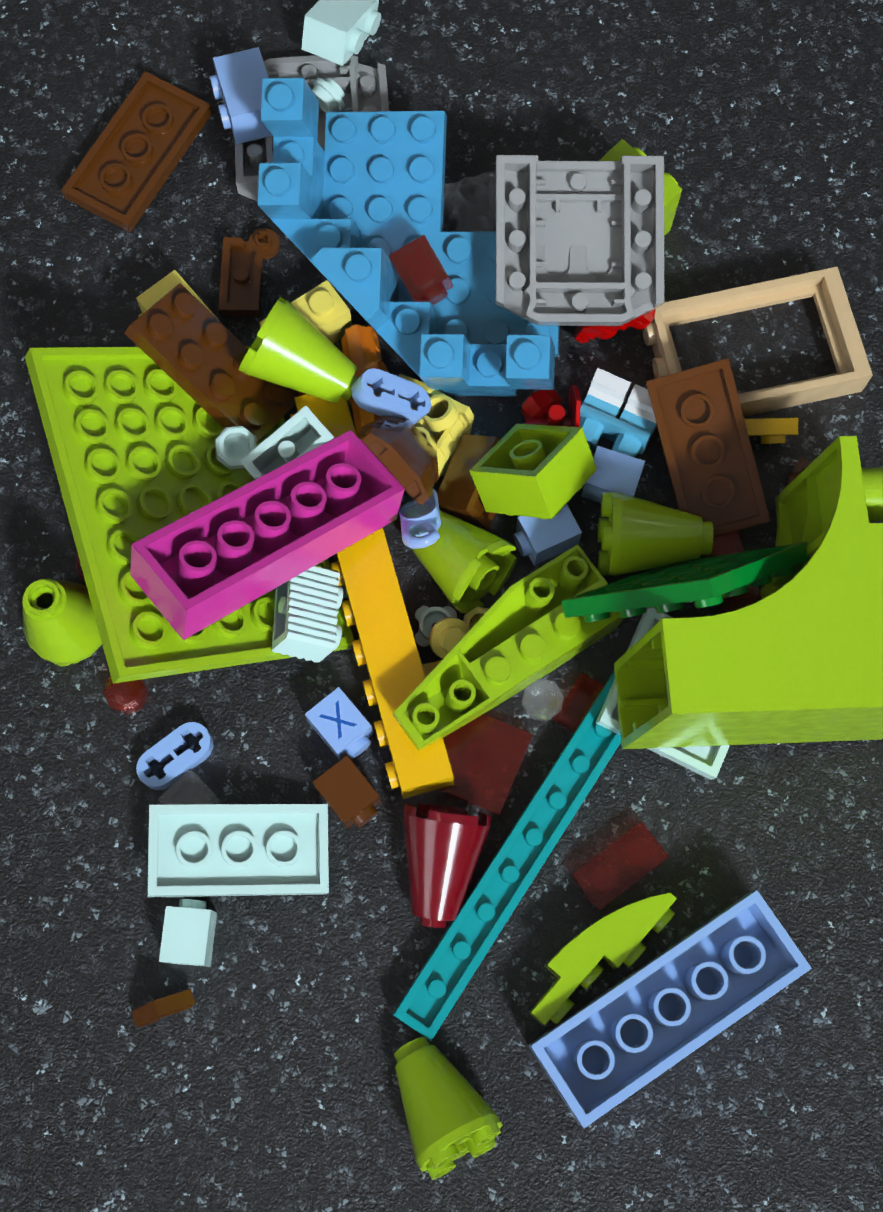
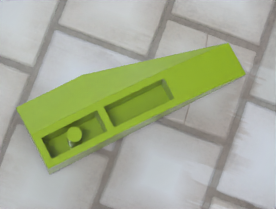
(507, 649)

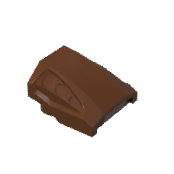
(404, 455)

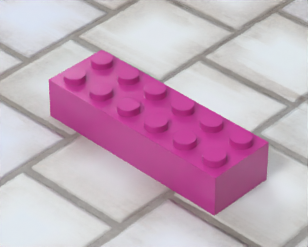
(265, 533)

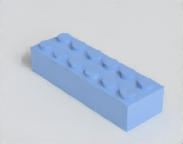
(668, 1008)

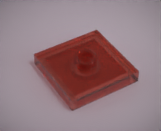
(485, 761)

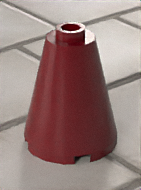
(441, 858)

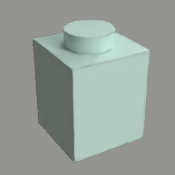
(188, 934)

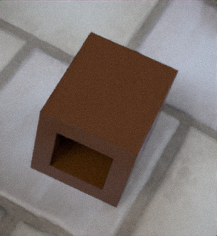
(348, 793)

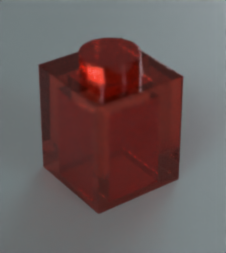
(421, 271)

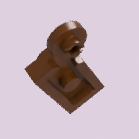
(243, 272)

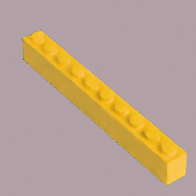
(384, 637)

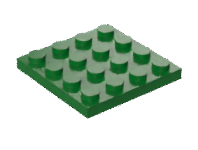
(696, 581)

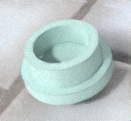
(329, 95)

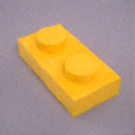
(772, 429)

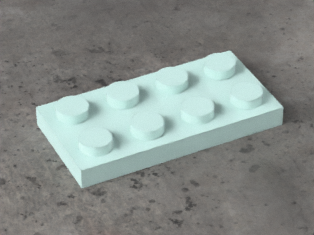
(238, 850)

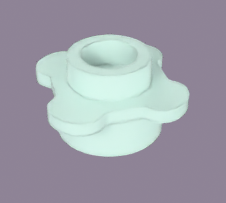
(426, 618)

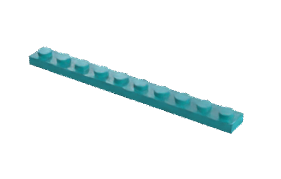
(509, 874)

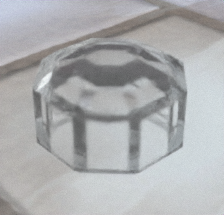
(542, 700)

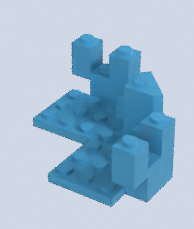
(370, 198)

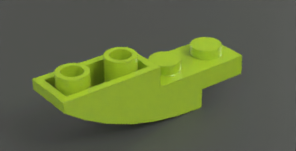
(613, 939)

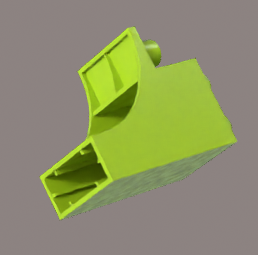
(795, 661)

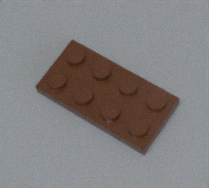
(137, 151)
(206, 361)
(708, 447)

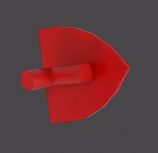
(557, 412)

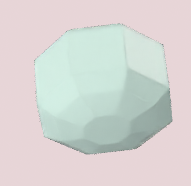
(234, 445)

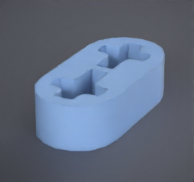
(391, 396)
(168, 748)

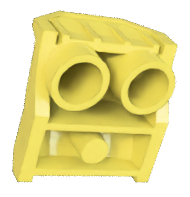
(443, 424)

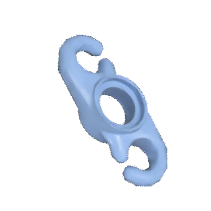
(420, 521)

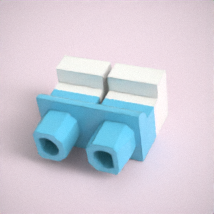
(600, 413)

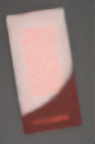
(578, 702)

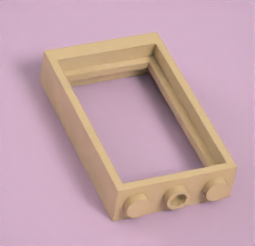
(835, 315)

